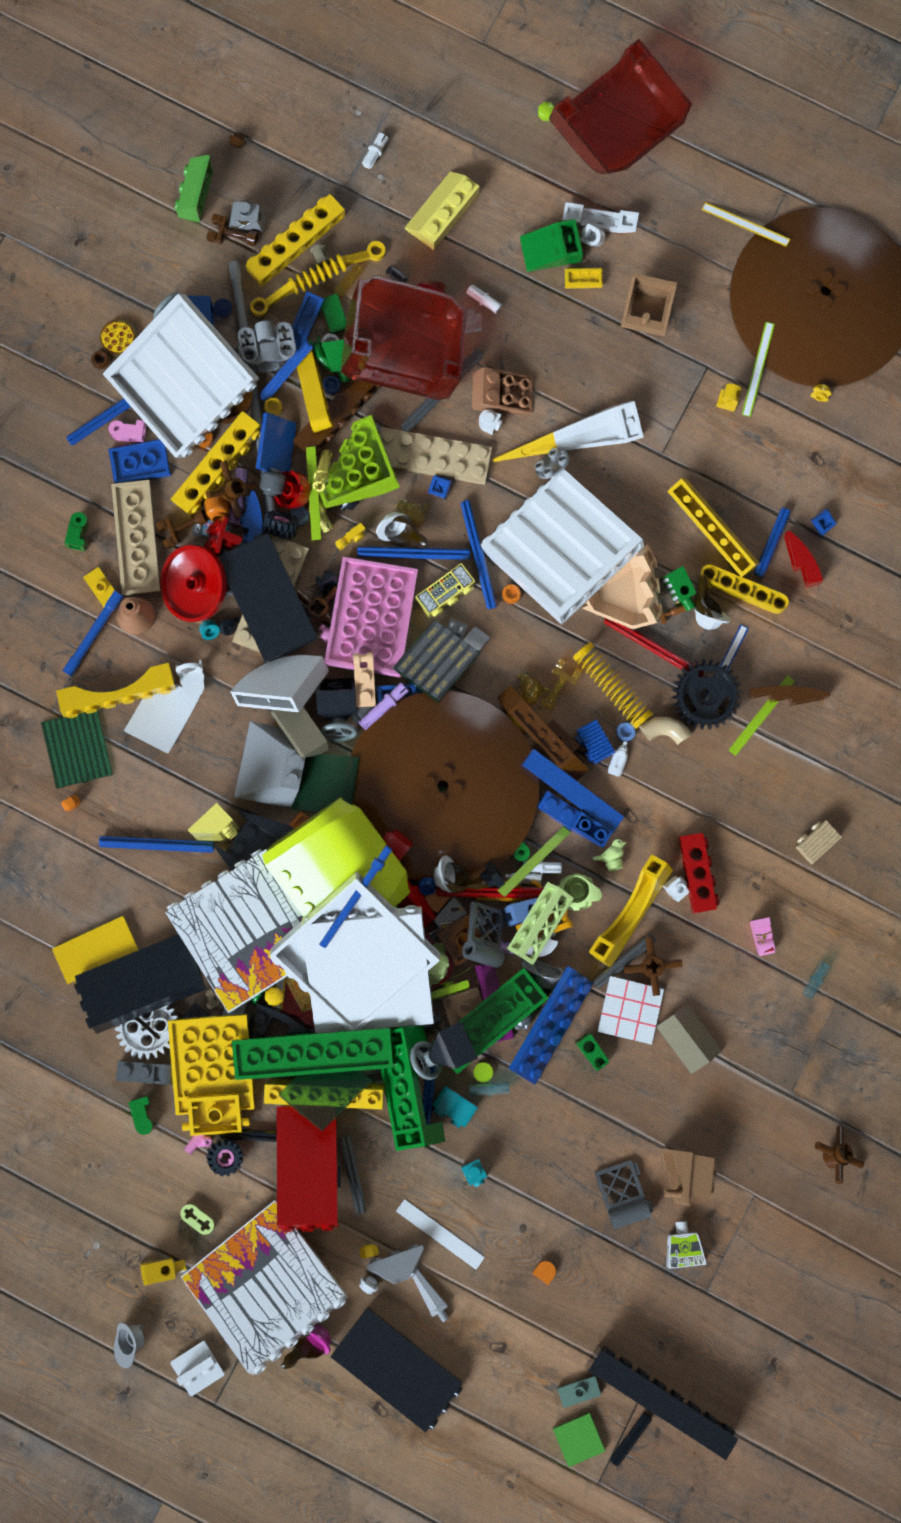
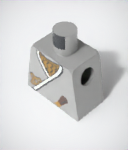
(246, 217)
(447, 915)

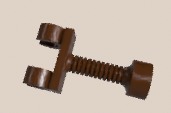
(222, 221)
(199, 518)

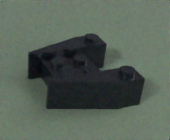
(254, 835)

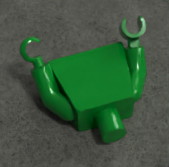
(330, 355)

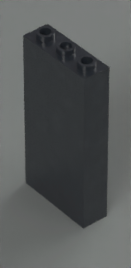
(267, 597)
(138, 984)
(397, 1370)

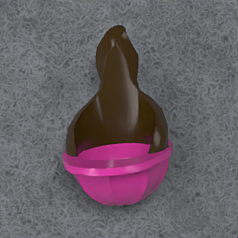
(309, 1347)

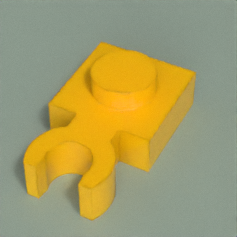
(355, 534)

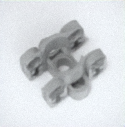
(266, 345)

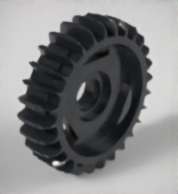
(719, 688)

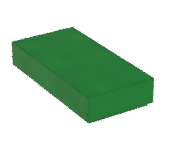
(334, 314)

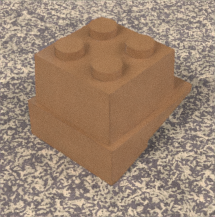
(648, 304)
(688, 1175)

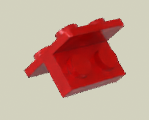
(220, 539)

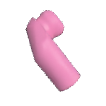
(198, 1141)

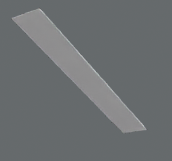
(440, 1234)

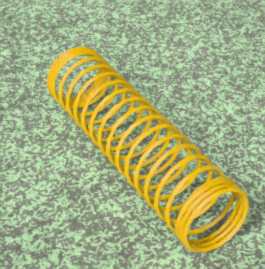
(581, 654)

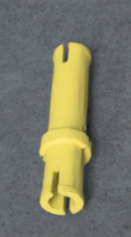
(322, 473)

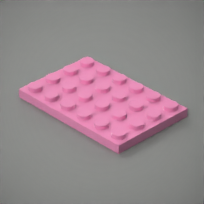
(371, 614)

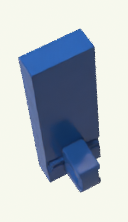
(306, 317)

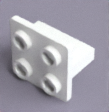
(197, 1368)

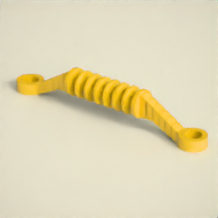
(292, 286)

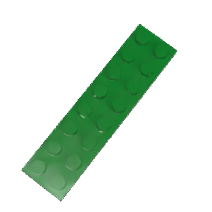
(312, 1053)

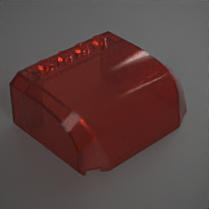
(622, 112)
(404, 338)

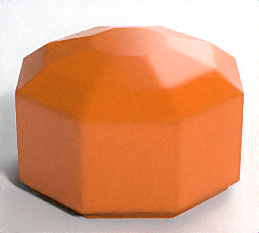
(71, 803)

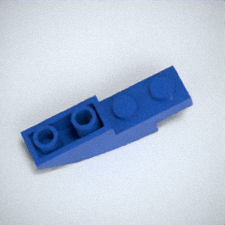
(252, 520)
(574, 819)

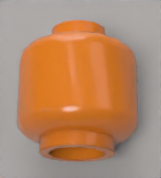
(216, 508)

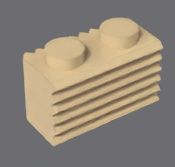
(818, 841)

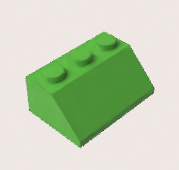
(194, 188)

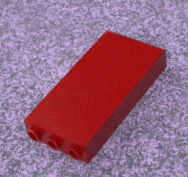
(306, 1173)

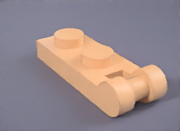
(364, 680)

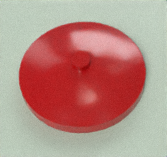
(193, 583)

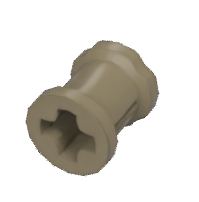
(320, 254)

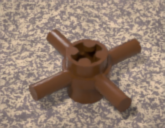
(231, 489)
(318, 602)
(661, 965)
(838, 1155)

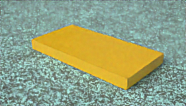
(95, 948)

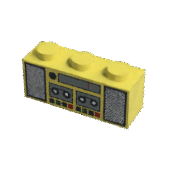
(445, 591)

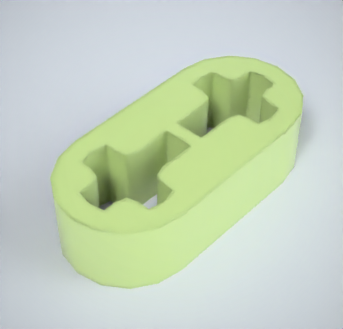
(194, 1222)

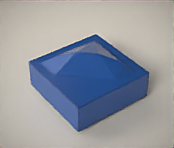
(440, 487)
(823, 521)

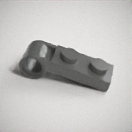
(144, 1073)

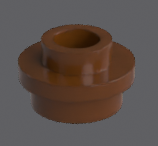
(237, 140)
(100, 354)

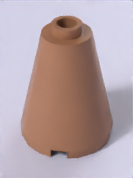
(135, 615)

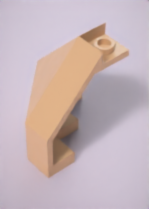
(630, 594)

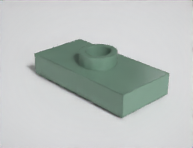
(579, 1391)

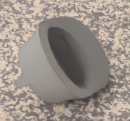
(544, 974)
(128, 1342)

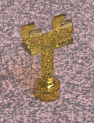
(549, 702)

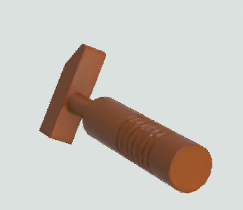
(674, 611)

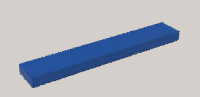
(572, 790)

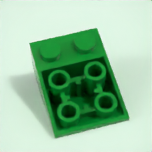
(552, 246)

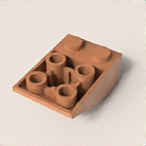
(502, 391)

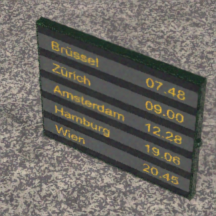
(436, 660)

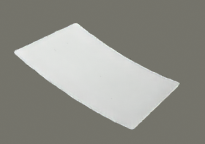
(161, 718)

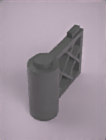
(482, 948)
(630, 1210)

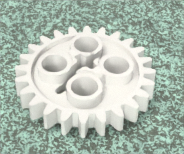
(135, 1040)

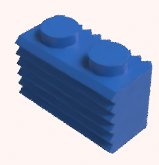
(594, 742)

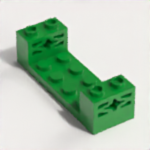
(501, 1012)
(404, 1094)

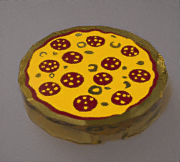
(117, 336)

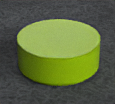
(483, 1072)

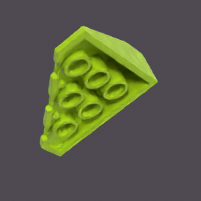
(361, 468)

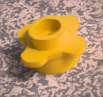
(821, 393)

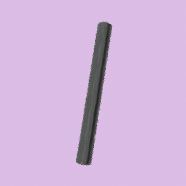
(430, 403)

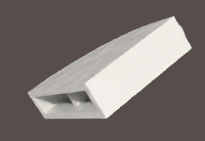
(281, 683)

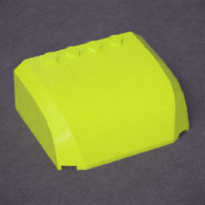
(327, 852)

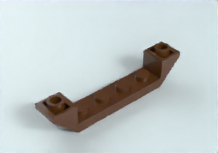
(541, 733)

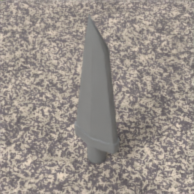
(432, 1299)

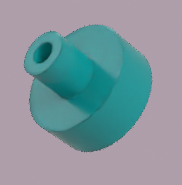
(209, 630)

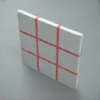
(630, 1010)

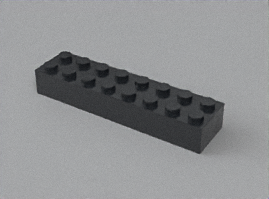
(663, 1403)

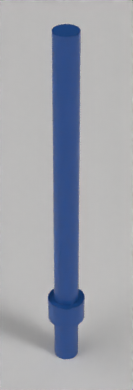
(376, 865)

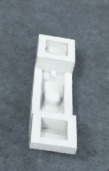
(605, 220)

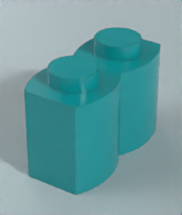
(455, 1107)

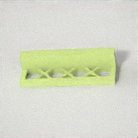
(538, 920)

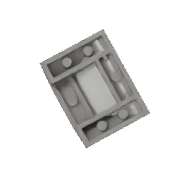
(269, 767)

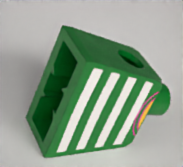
(680, 580)

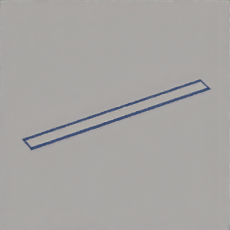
(731, 652)

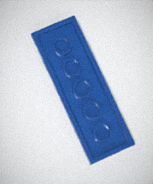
(551, 1025)

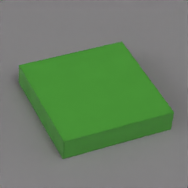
(578, 1439)

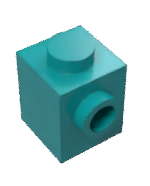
(474, 1173)

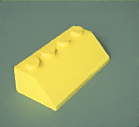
(443, 209)
(214, 826)

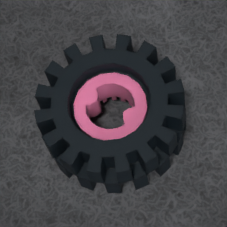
(280, 524)
(215, 1153)

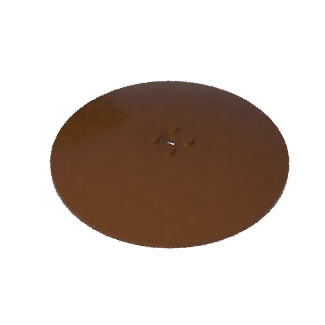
(818, 335)
(480, 758)

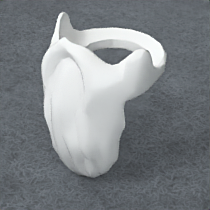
(191, 678)

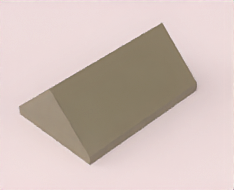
(301, 732)
(689, 1038)

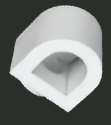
(592, 235)
(490, 421)
(676, 888)

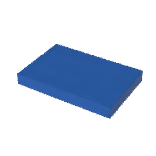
(275, 443)
(139, 462)

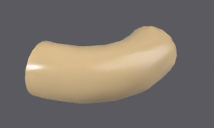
(665, 726)

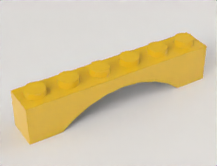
(155, 681)
(615, 937)

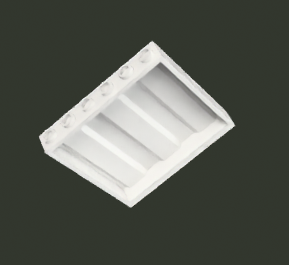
(181, 376)
(562, 546)

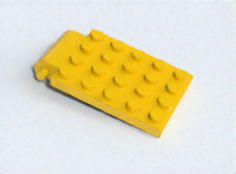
(205, 1074)

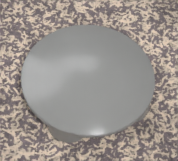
(552, 464)

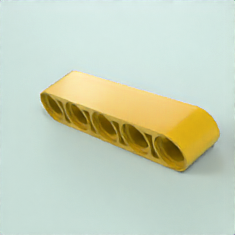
(314, 393)
(753, 588)

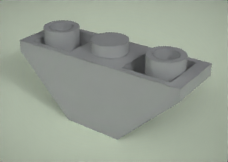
(398, 1265)

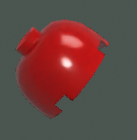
(296, 491)

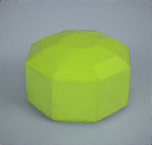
(545, 110)

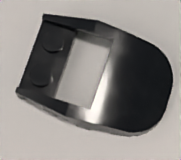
(264, 1016)

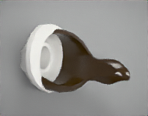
(399, 529)
(707, 609)
(454, 878)

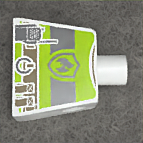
(684, 1248)

